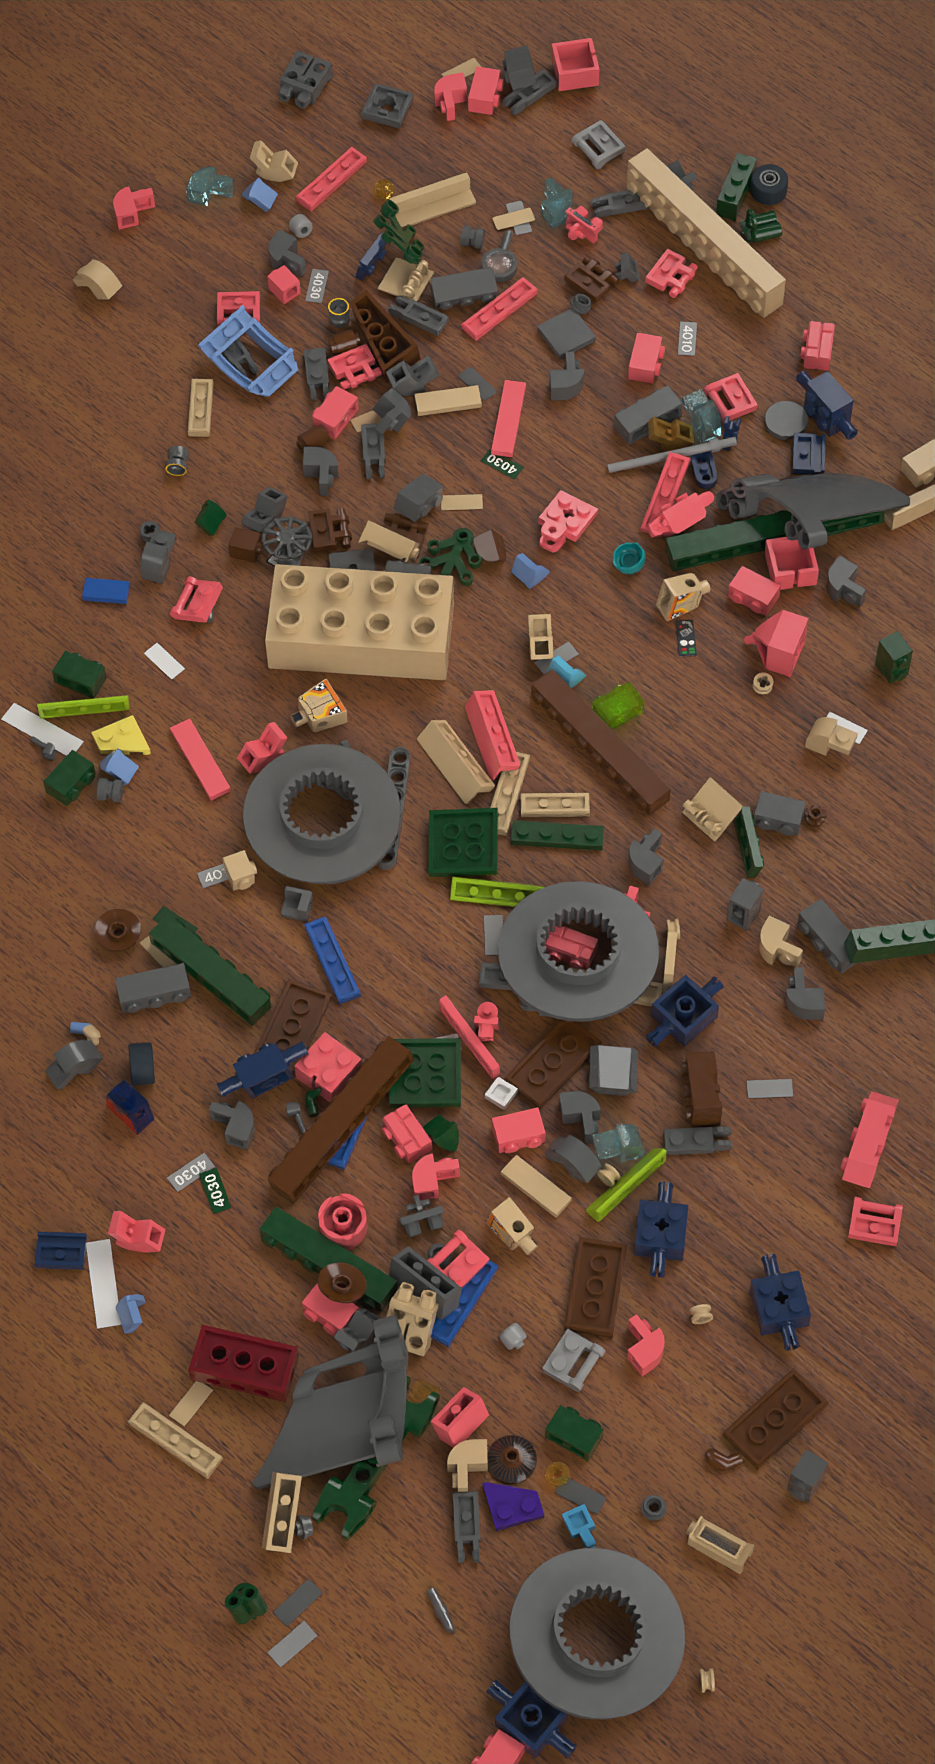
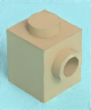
(239, 870)

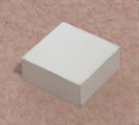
(501, 1093)

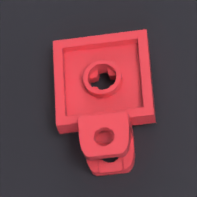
(557, 527)

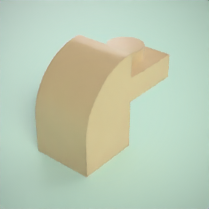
(273, 166)
(99, 279)
(540, 637)
(828, 735)
(773, 944)
(465, 1458)

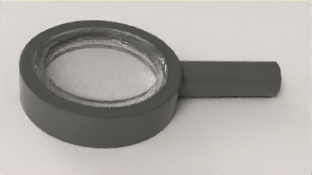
(502, 260)

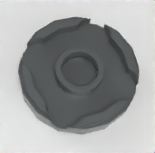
(785, 419)

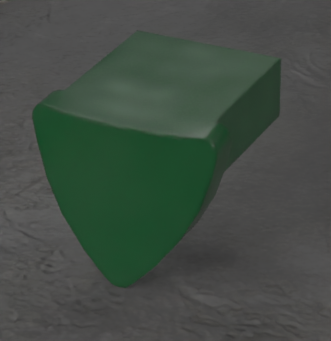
(210, 517)
(443, 1133)

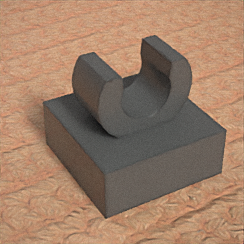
(628, 268)

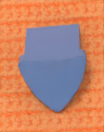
(260, 194)
(528, 571)
(119, 766)
(128, 1312)

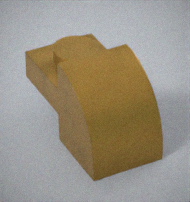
(671, 435)

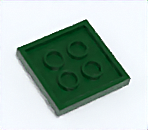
(463, 842)
(432, 1076)

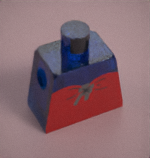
(126, 1103)

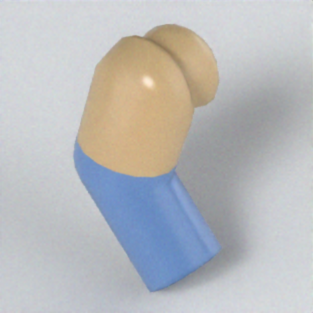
(86, 1029)

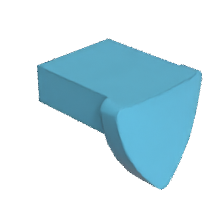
(566, 672)

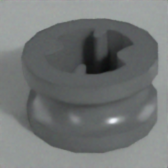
(148, 526)

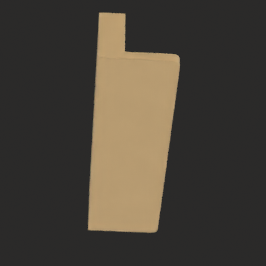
(434, 200)
(920, 504)
(454, 760)

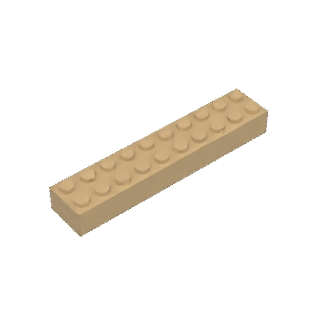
(706, 233)

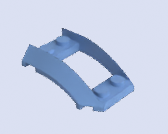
(229, 332)

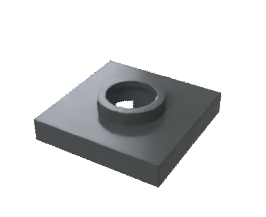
(385, 95)

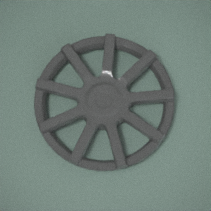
(286, 537)

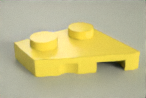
(122, 735)

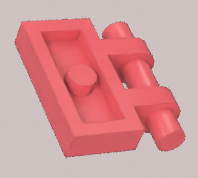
(665, 270)
(353, 361)

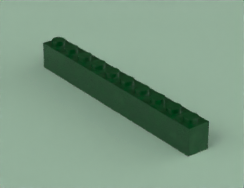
(746, 537)

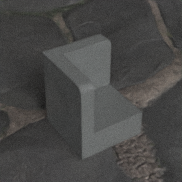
(297, 904)

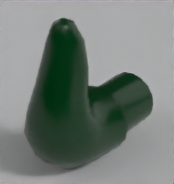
(311, 1103)

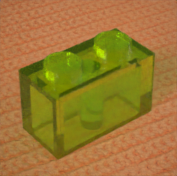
(619, 705)

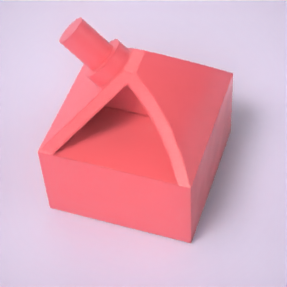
(780, 641)

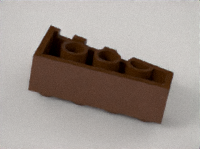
(383, 335)

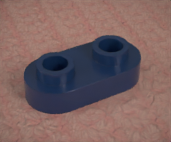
(705, 470)

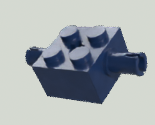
(828, 404)
(684, 1010)
(263, 1069)
(656, 1216)
(778, 1317)
(532, 1734)

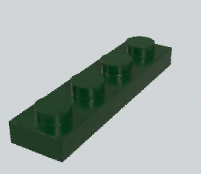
(557, 835)

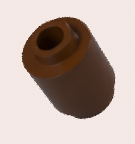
(344, 342)
(313, 437)

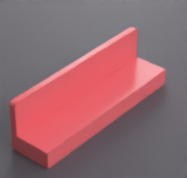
(491, 733)

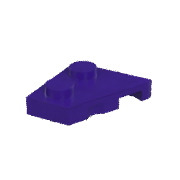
(512, 1505)

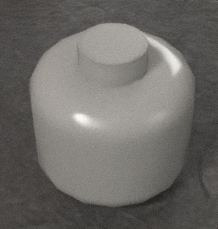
(300, 226)
(513, 1336)

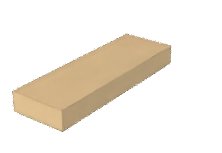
(448, 400)
(200, 407)
(555, 805)
(536, 1186)

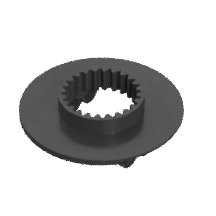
(324, 858)
(578, 994)
(585, 1688)

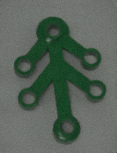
(397, 235)
(453, 558)

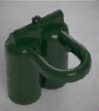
(760, 226)
(247, 1605)

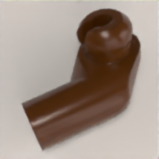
(721, 1461)

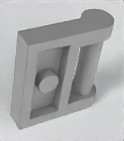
(604, 141)
(567, 1355)

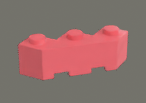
(869, 1139)

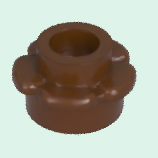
(812, 820)

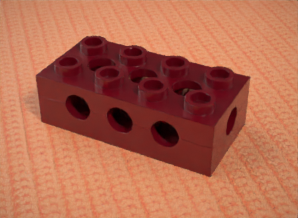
(243, 1378)

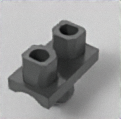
(411, 1222)

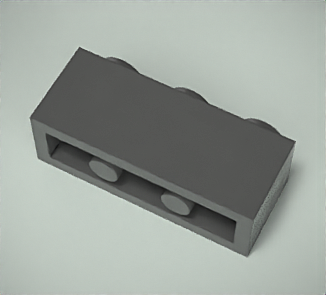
(463, 288)
(633, 421)
(826, 934)
(153, 988)
(415, 1270)

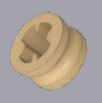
(756, 685)
(673, 927)
(608, 1175)
(701, 1314)
(707, 1680)

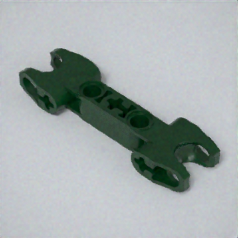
(352, 1494)

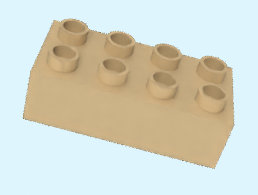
(360, 622)

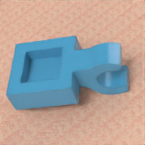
(580, 1524)

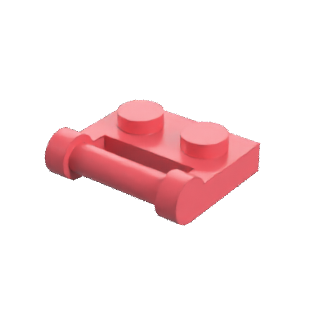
(231, 301)
(736, 394)
(201, 603)
(875, 1228)
(466, 1264)

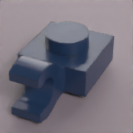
(731, 429)

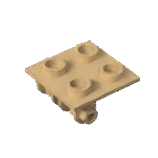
(406, 279)
(712, 809)

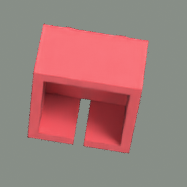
(575, 64)
(790, 563)
(330, 1064)

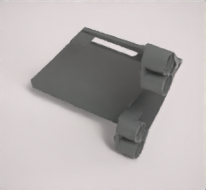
(810, 500)
(348, 1418)

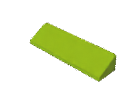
(82, 707)
(490, 891)
(627, 1184)

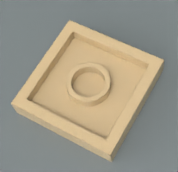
(669, 961)

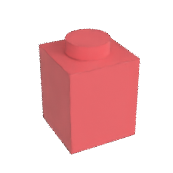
(283, 284)

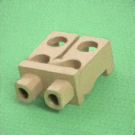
(417, 1313)

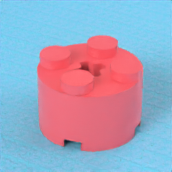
(332, 1217)

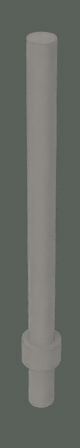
(713, 445)

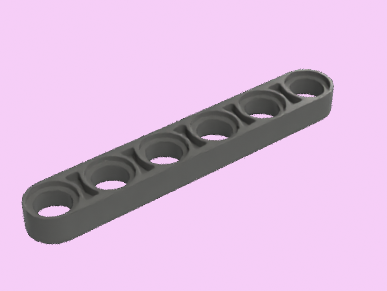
(401, 787)

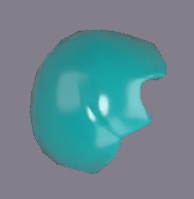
(629, 558)

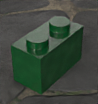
(894, 657)
(79, 674)
(69, 778)
(574, 1432)

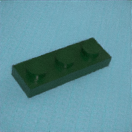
(748, 842)

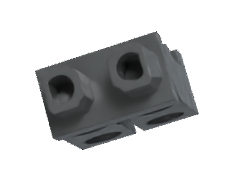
(304, 80)

